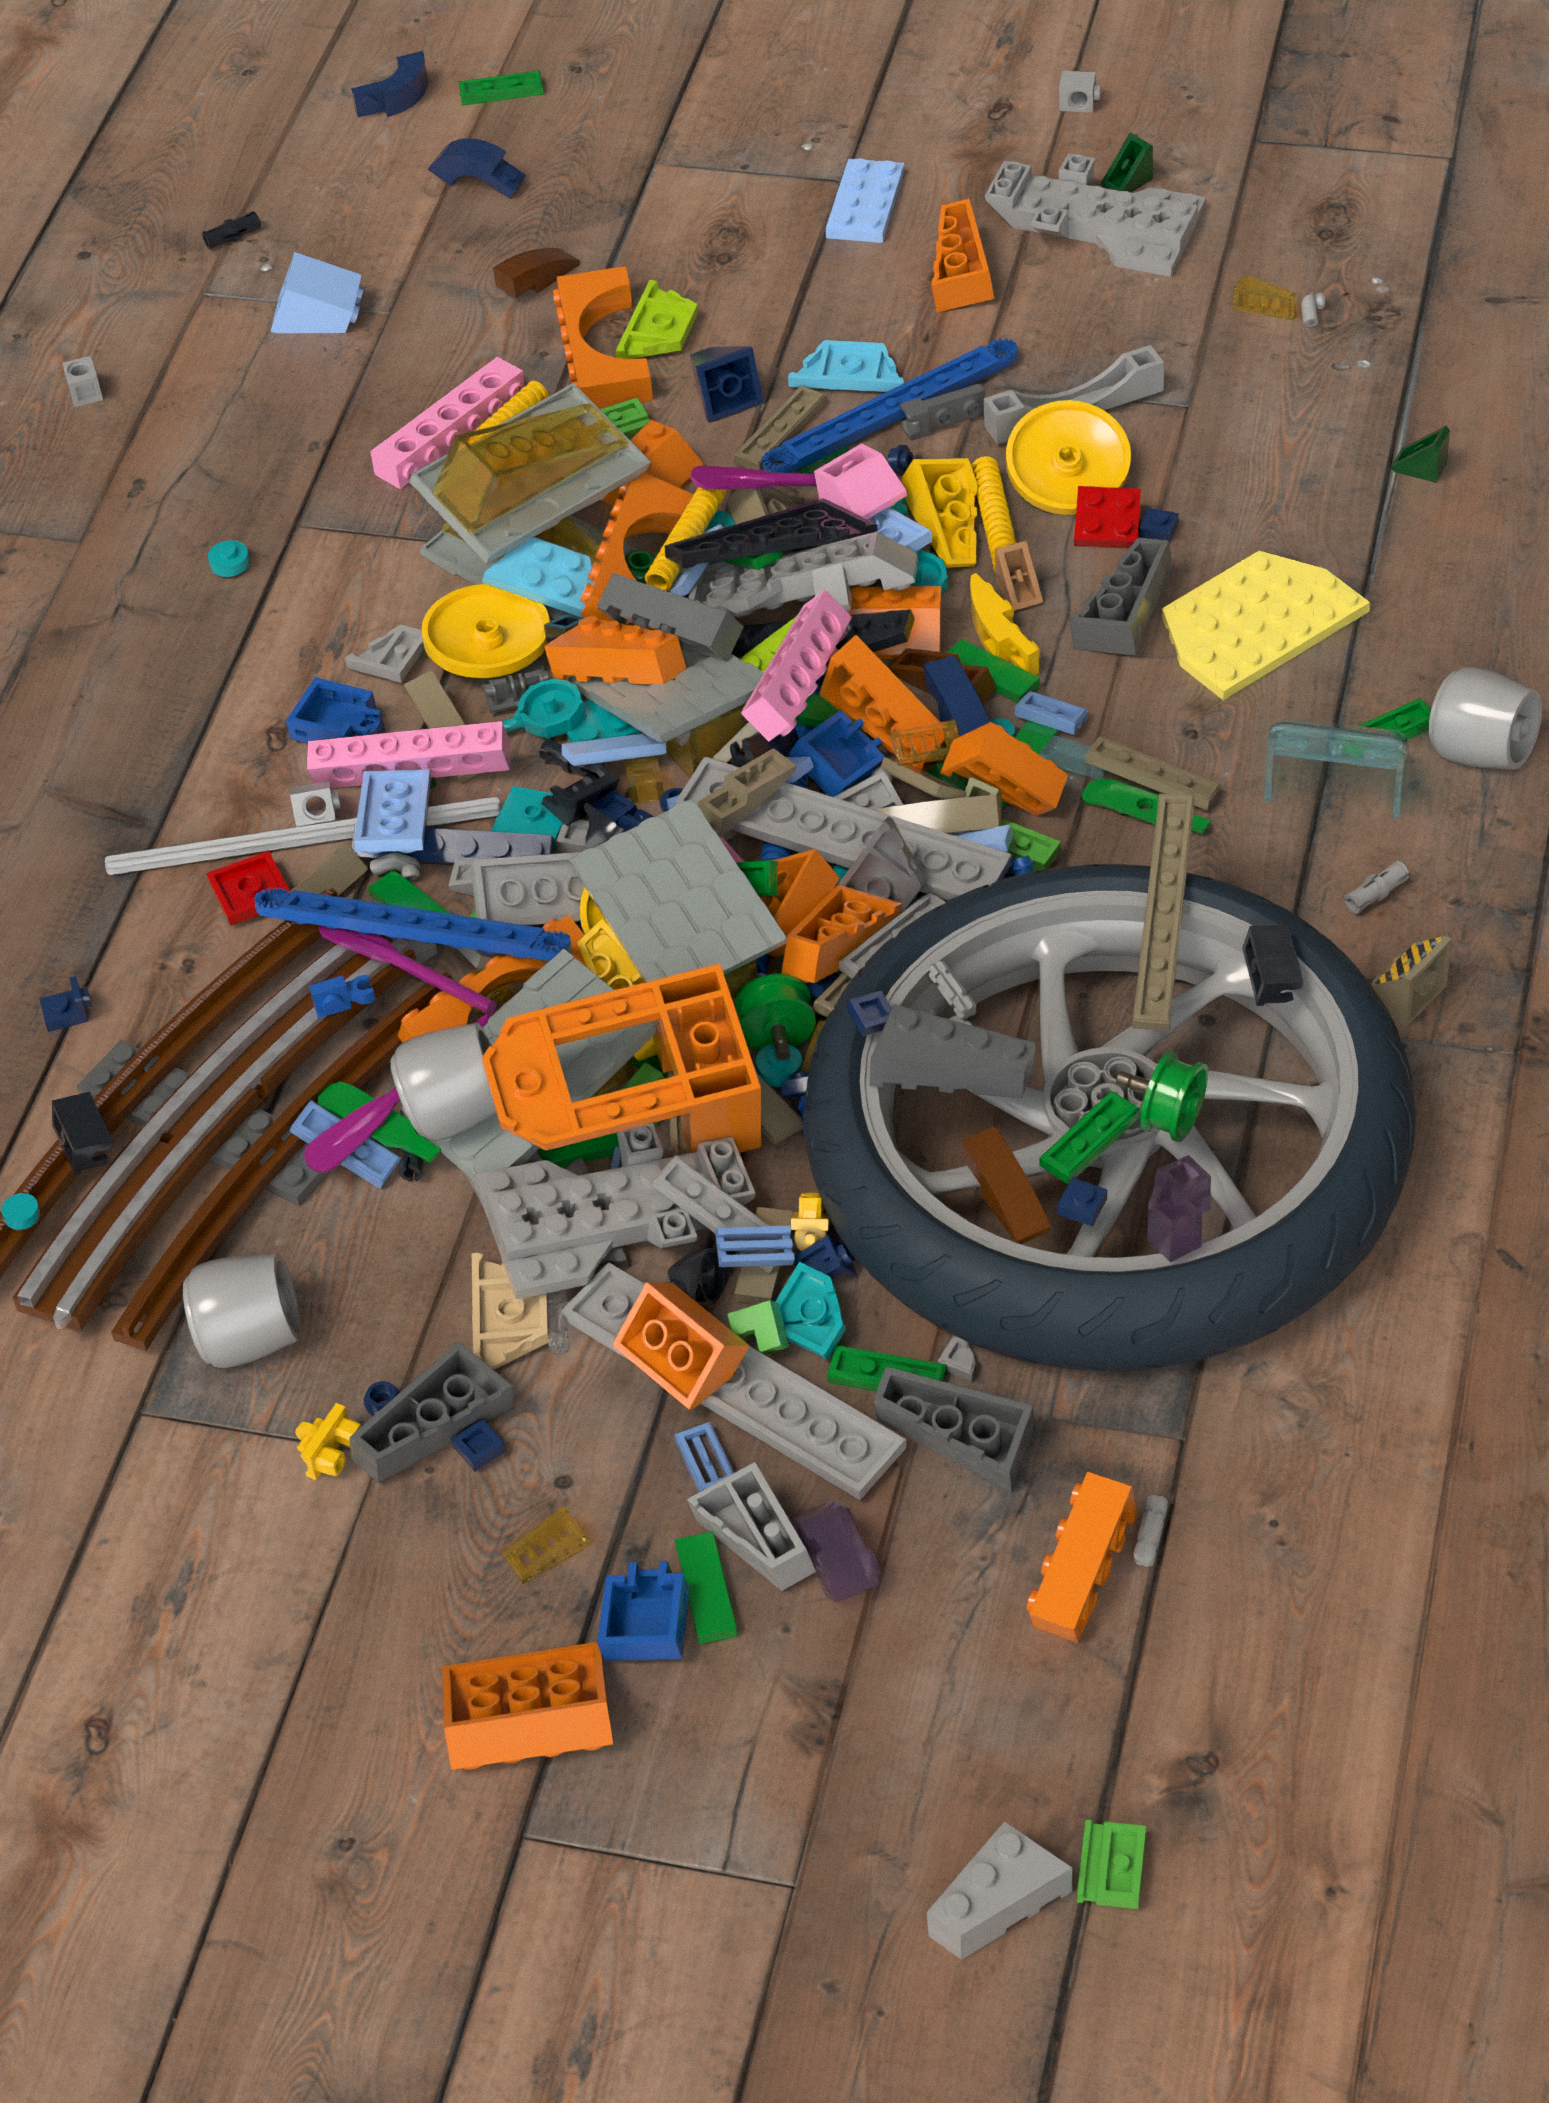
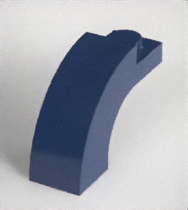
(396, 92)
(480, 160)

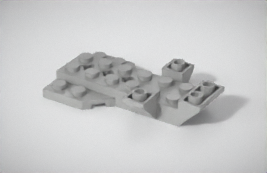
(1136, 229)
(807, 574)
(601, 1208)

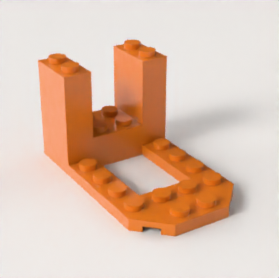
(694, 1038)

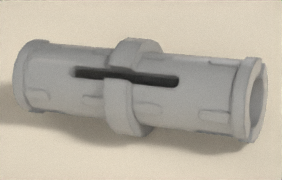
(1376, 887)

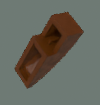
(532, 270)
(911, 670)
(1005, 1185)

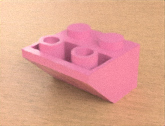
(860, 482)

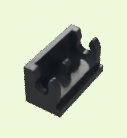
(758, 745)
(569, 802)
(1272, 963)
(81, 1131)

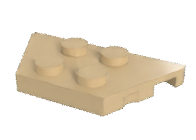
(501, 1323)

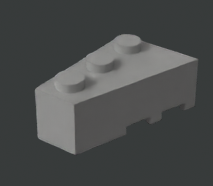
(753, 1526)
(995, 1890)

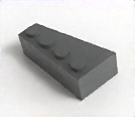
(1126, 603)
(696, 624)
(949, 1055)
(430, 1413)
(959, 1423)

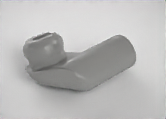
(1309, 307)
(397, 861)

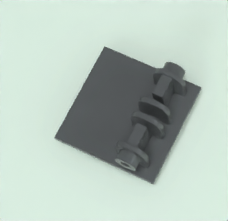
(505, 691)

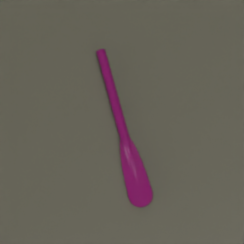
(741, 478)
(378, 948)
(353, 1130)

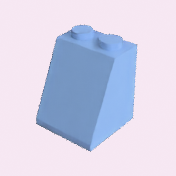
(317, 298)

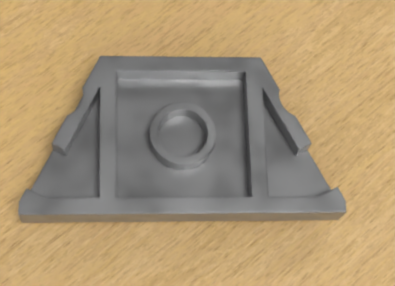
(886, 867)

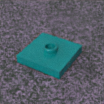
(526, 814)

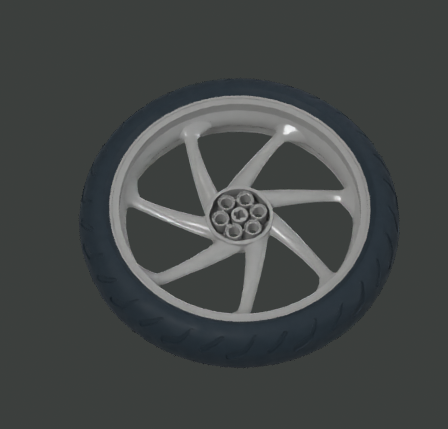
(1087, 1307)

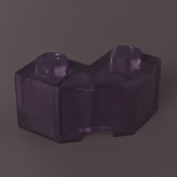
(1177, 1208)
(836, 1550)

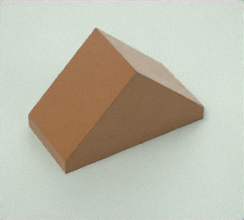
(1017, 576)

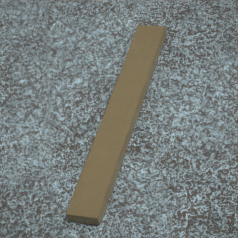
(1163, 913)

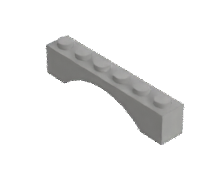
(1127, 379)

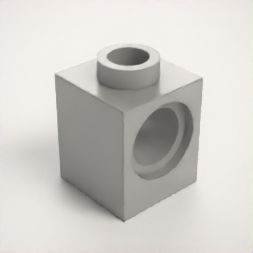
(1078, 91)
(82, 381)
(305, 815)

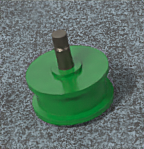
(776, 1012)
(1171, 1095)

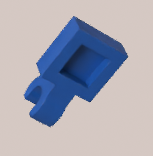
(335, 994)

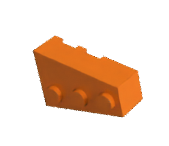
(1009, 765)

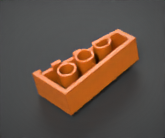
(960, 261)
(615, 653)
(870, 691)
(834, 931)
(1082, 1556)

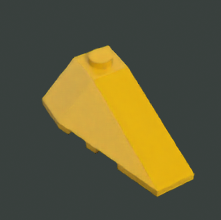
(944, 501)
(611, 963)

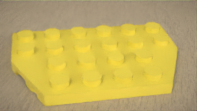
(1257, 619)

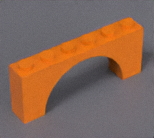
(581, 303)
(644, 507)
(449, 1011)

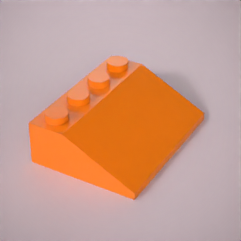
(525, 1706)

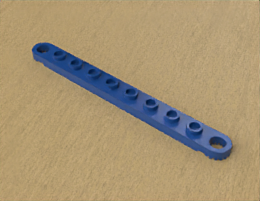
(886, 408)
(412, 924)

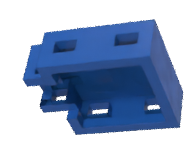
(334, 714)
(839, 753)
(644, 1614)

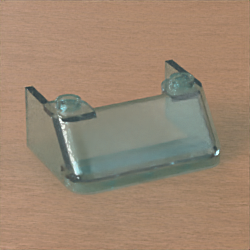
(1337, 744)

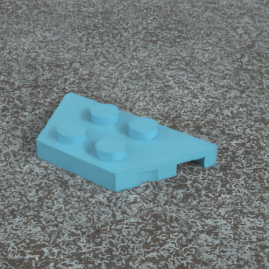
(848, 367)
(543, 575)

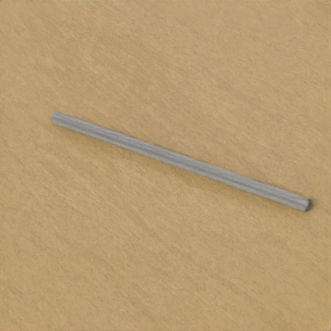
(282, 838)

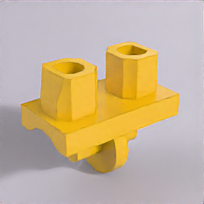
(809, 1221)
(322, 1440)

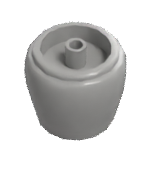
(1484, 719)
(444, 1080)
(241, 1309)

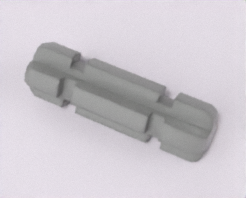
(952, 990)
(1150, 1530)

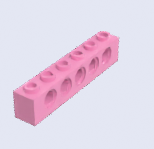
(456, 413)
(797, 666)
(442, 750)

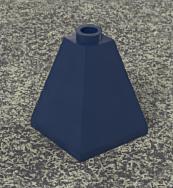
(726, 380)

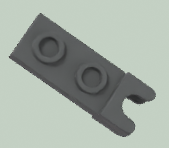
(942, 411)

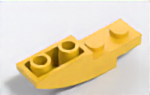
(996, 628)

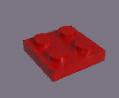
(1107, 516)
(241, 881)

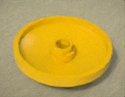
(1066, 448)
(484, 632)

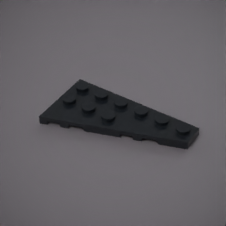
(783, 531)
(875, 629)

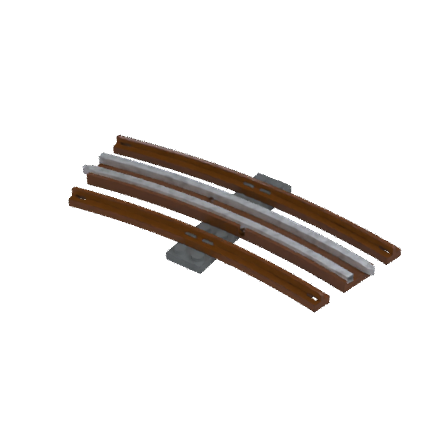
(197, 1121)

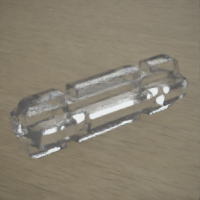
(558, 1322)

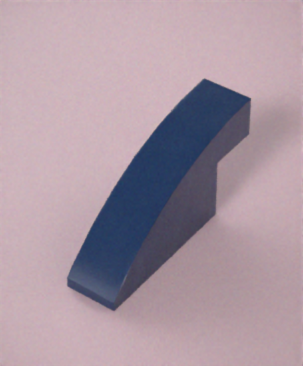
(954, 694)

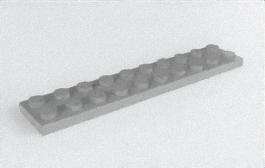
(841, 830)
(762, 1398)

